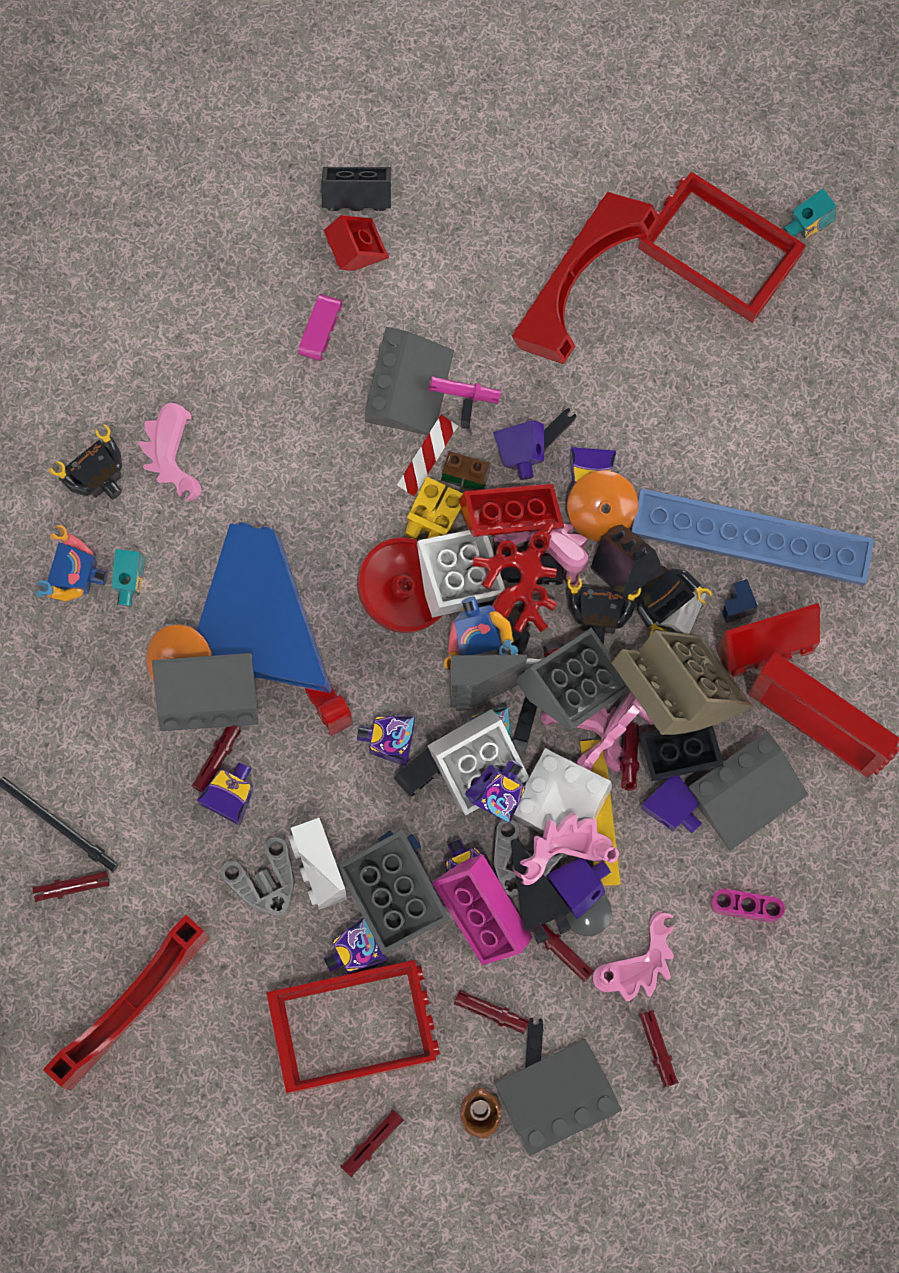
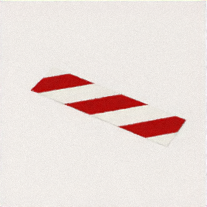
(427, 455)

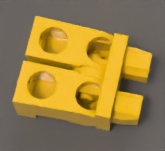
(425, 514)

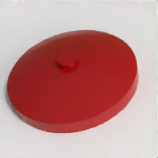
(393, 587)

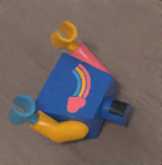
(71, 569)
(479, 631)

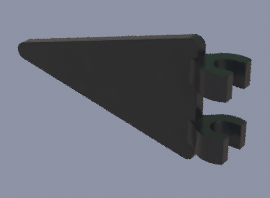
(538, 900)

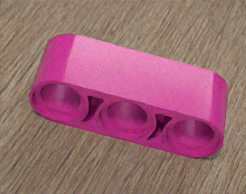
(319, 326)
(758, 901)

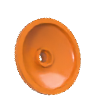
(591, 494)
(176, 642)

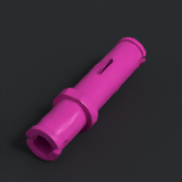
(465, 390)

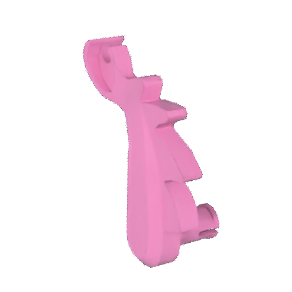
(162, 449)
(563, 547)

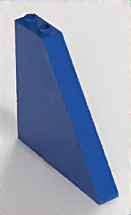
(260, 611)

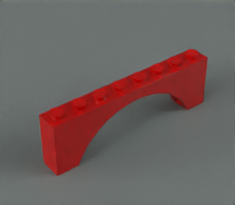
(612, 223)
(83, 1053)

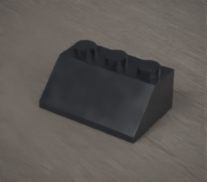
(356, 188)
(625, 561)
(679, 753)

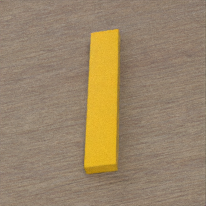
(604, 819)

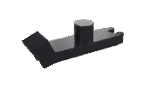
(557, 427)
(524, 725)
(534, 1042)

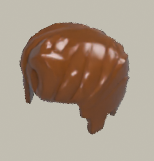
(480, 1113)

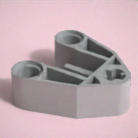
(502, 856)
(245, 890)

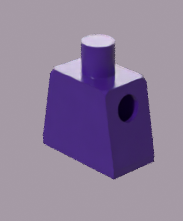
(521, 447)
(673, 805)
(579, 884)

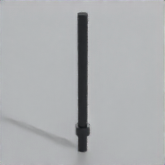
(95, 852)

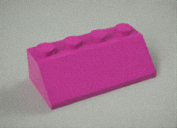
(482, 910)

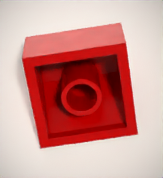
(355, 242)

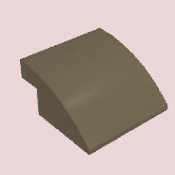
(680, 683)

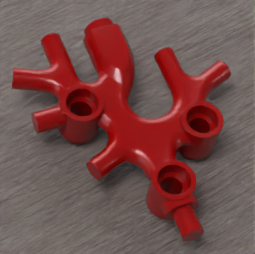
(530, 569)

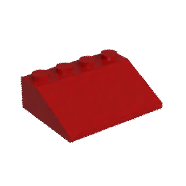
(756, 642)

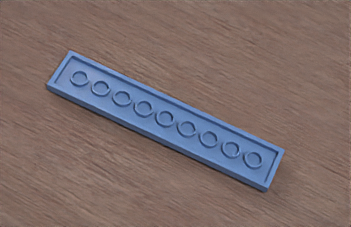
(753, 537)

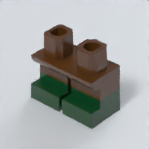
(463, 467)

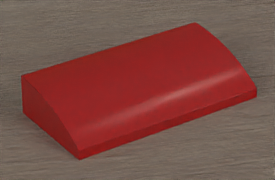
(510, 509)

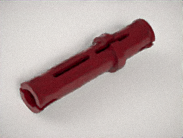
(221, 750)
(629, 763)
(70, 886)
(566, 954)
(495, 1013)
(658, 1049)
(371, 1143)

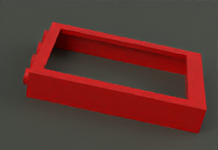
(748, 218)
(824, 716)
(284, 1039)

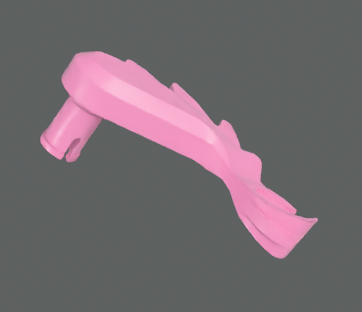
(624, 714)
(598, 723)
(568, 838)
(641, 971)

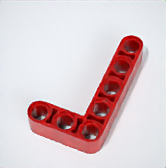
(331, 710)

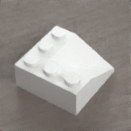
(450, 574)
(468, 753)
(557, 790)
(318, 864)

